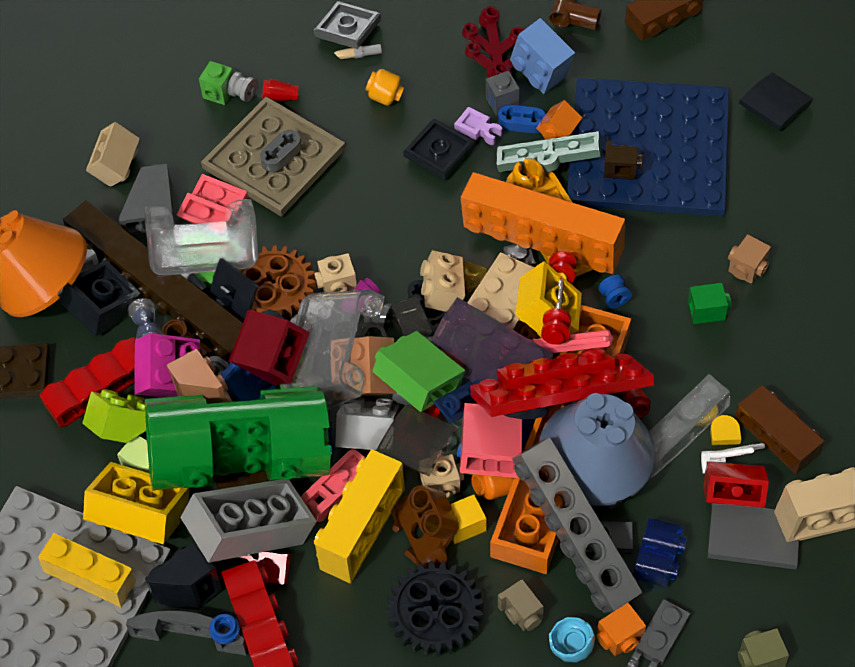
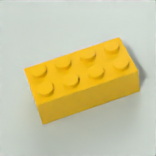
(359, 516)

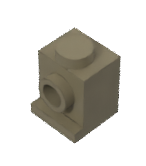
(521, 606)

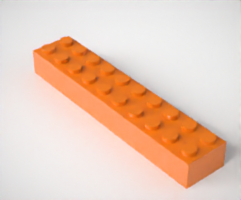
(521, 530)

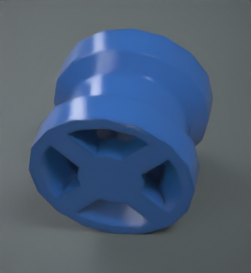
(615, 291)

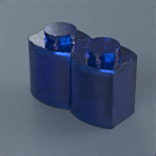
(658, 553)

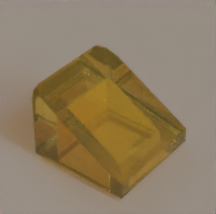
(472, 275)

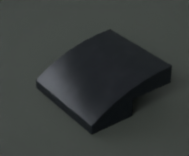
(775, 101)

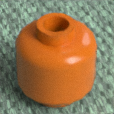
(491, 486)

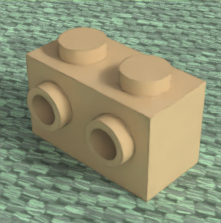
(113, 154)
(442, 280)

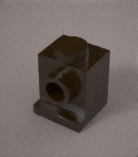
(621, 161)

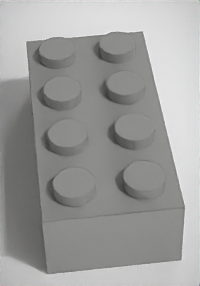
(247, 519)

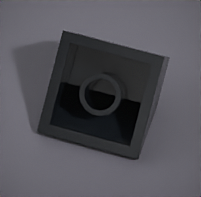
(99, 297)

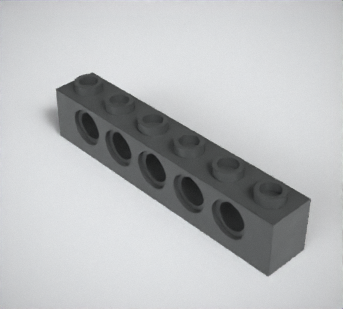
(591, 532)

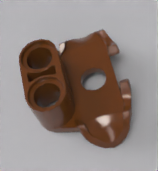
(436, 520)

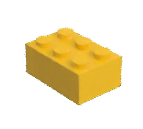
(125, 502)

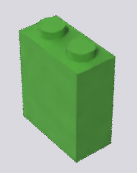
(417, 370)

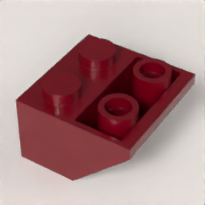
(269, 347)

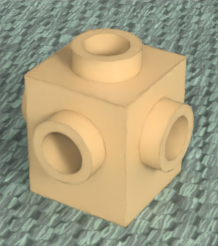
(336, 274)
(445, 476)

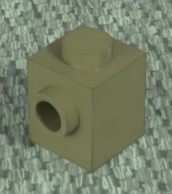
(763, 650)

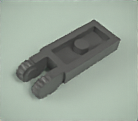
(660, 635)

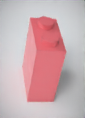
(489, 443)

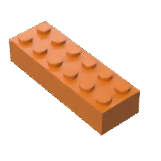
(543, 222)

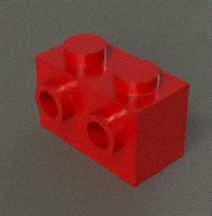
(735, 484)

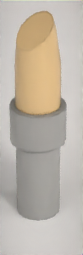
(360, 52)

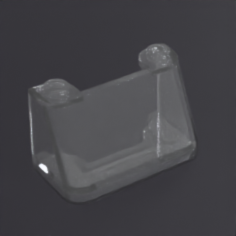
(200, 245)
(332, 328)

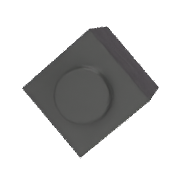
(501, 91)

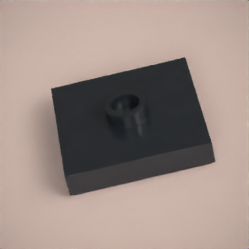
(439, 149)

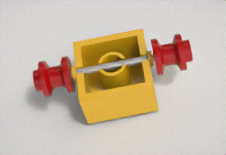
(549, 299)

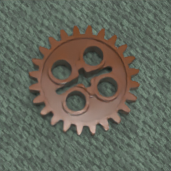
(274, 283)

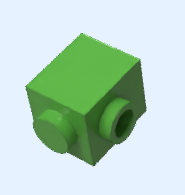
(215, 82)

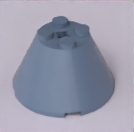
(603, 447)

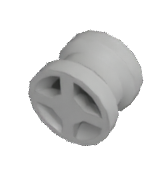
(242, 86)

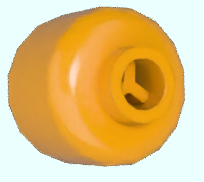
(384, 87)

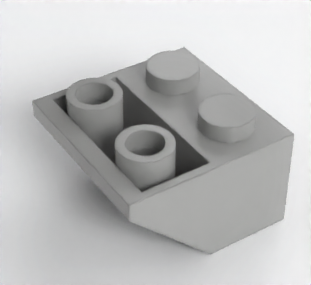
(364, 423)

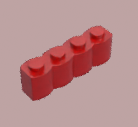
(109, 371)
(256, 616)

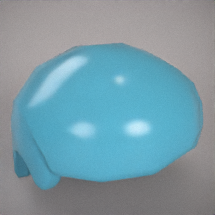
(572, 639)

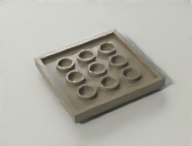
(239, 163)

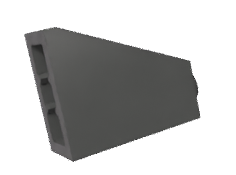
(149, 189)

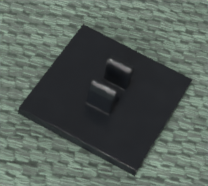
(232, 290)

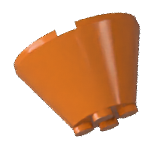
(36, 262)

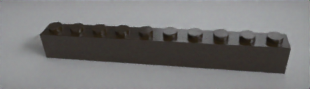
(169, 293)

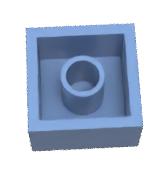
(541, 56)

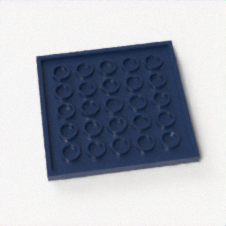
(680, 141)

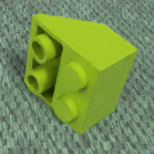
(115, 416)

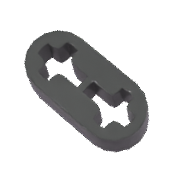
(278, 149)

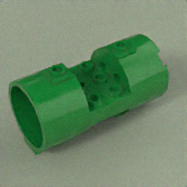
(275, 434)

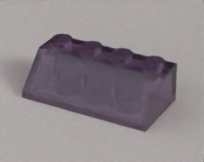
(482, 343)

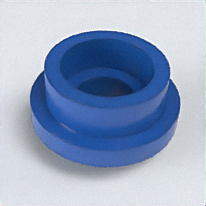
(221, 621)

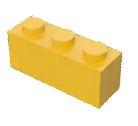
(87, 569)

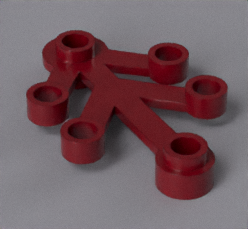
(489, 19)

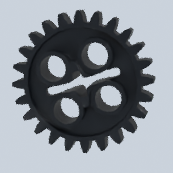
(437, 633)

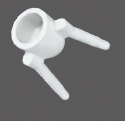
(720, 456)

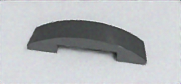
(152, 624)

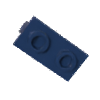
(453, 403)

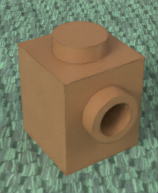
(749, 259)

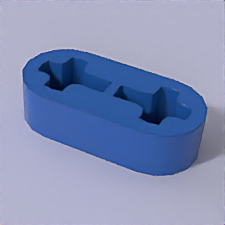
(521, 118)

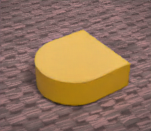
(725, 431)

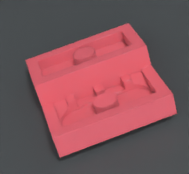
(209, 201)

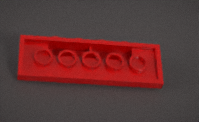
(559, 381)

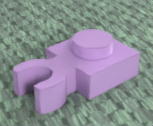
(477, 124)

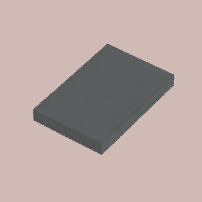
(749, 537)

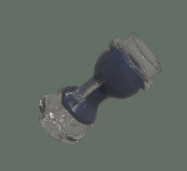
(143, 313)

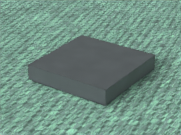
(347, 24)

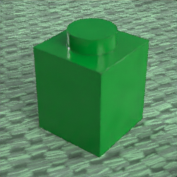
(708, 303)

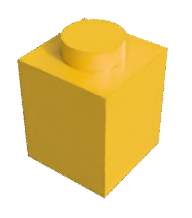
(470, 518)

